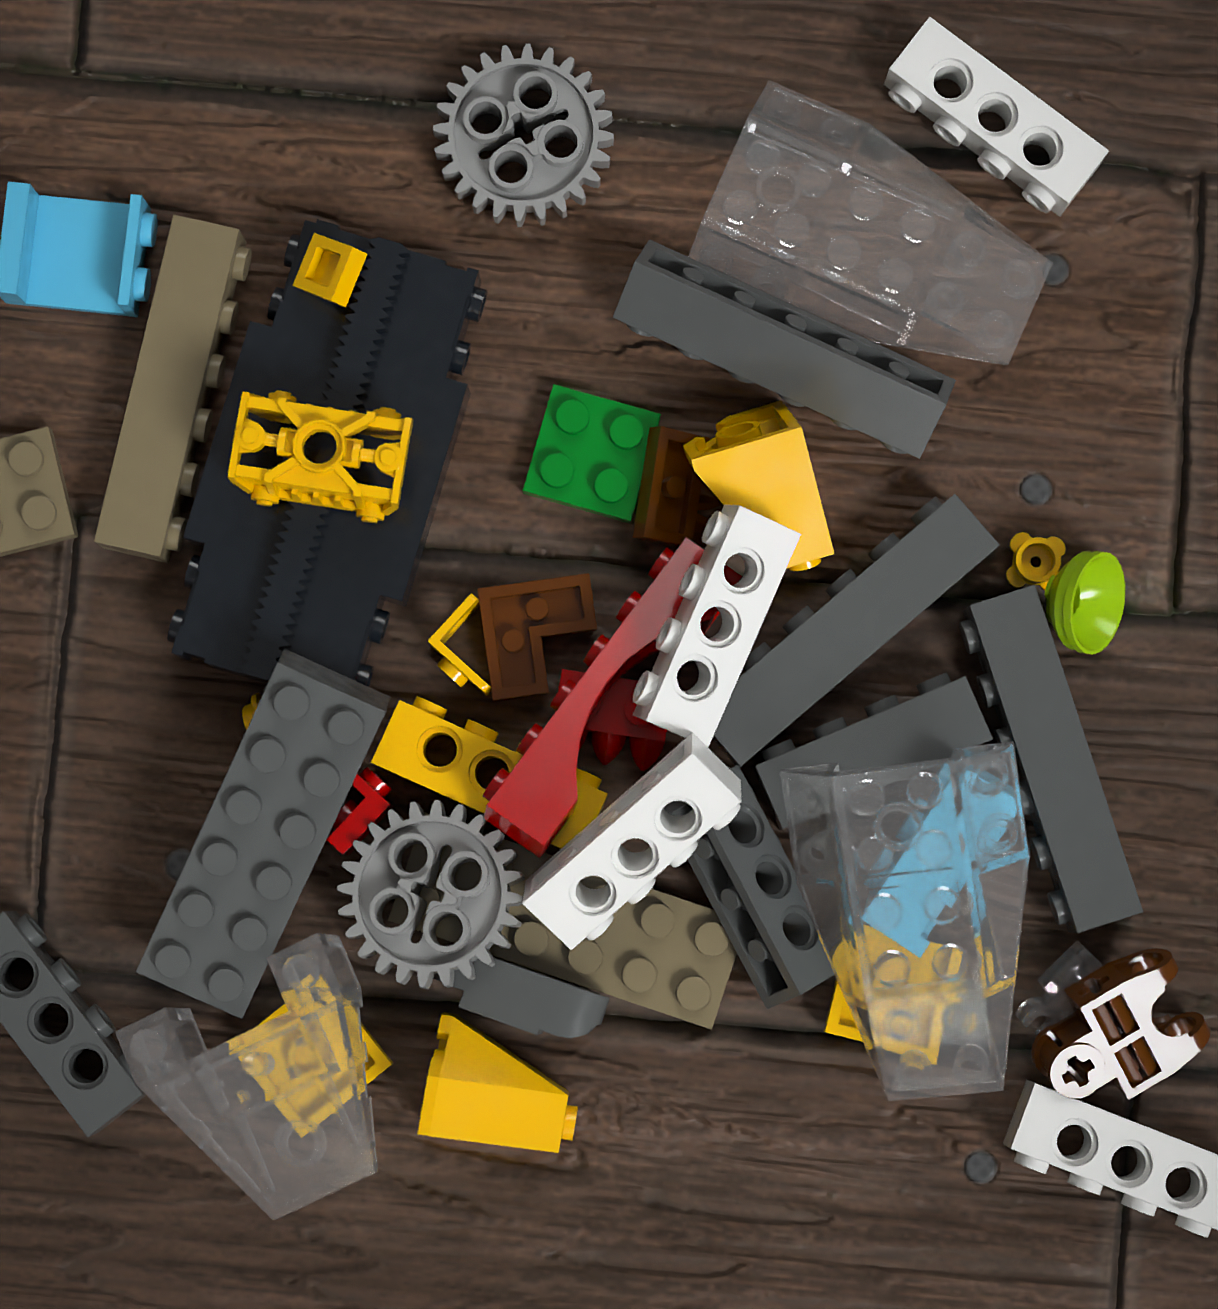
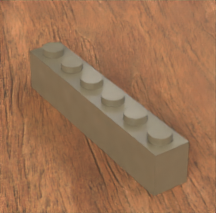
(172, 389)

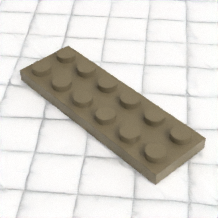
(652, 953)

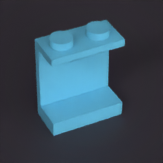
(75, 252)

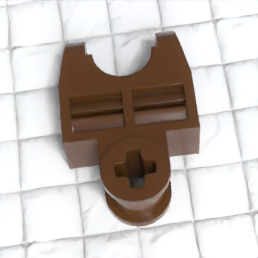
(1115, 1030)

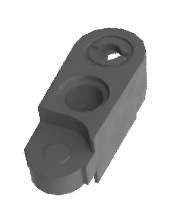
(530, 999)

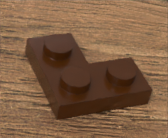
(517, 620)

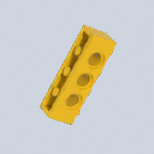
(404, 754)

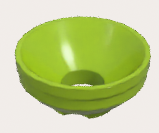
(1086, 601)

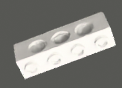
(985, 88)
(743, 606)
(685, 774)
(1045, 1112)

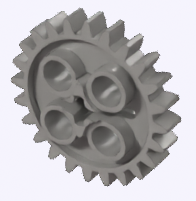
(499, 92)
(382, 878)

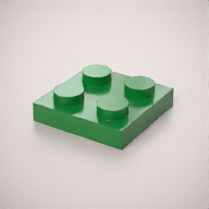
(590, 453)

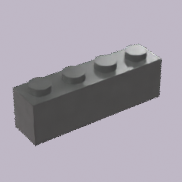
(893, 734)

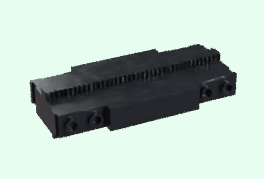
(313, 572)

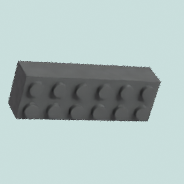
(263, 833)

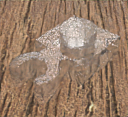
(1053, 1004)

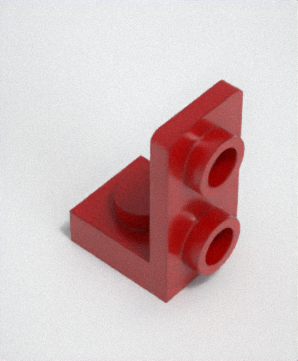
(354, 819)

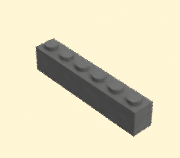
(783, 349)
(852, 625)
(1052, 760)

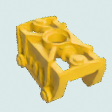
(323, 483)

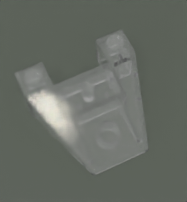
(280, 1102)

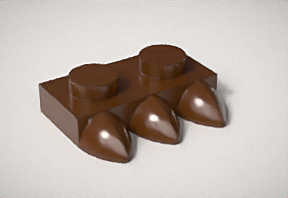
(671, 492)

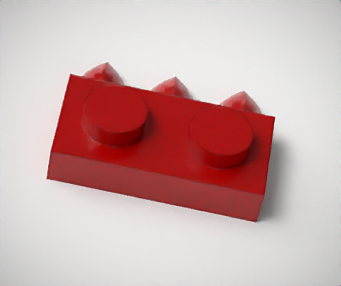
(615, 721)

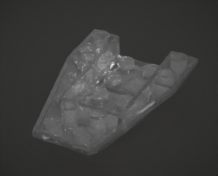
(865, 235)
(918, 908)

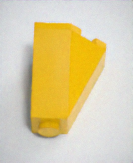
(766, 468)
(490, 1094)

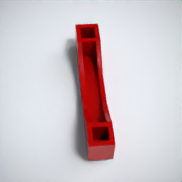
(542, 787)

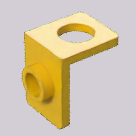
(450, 663)

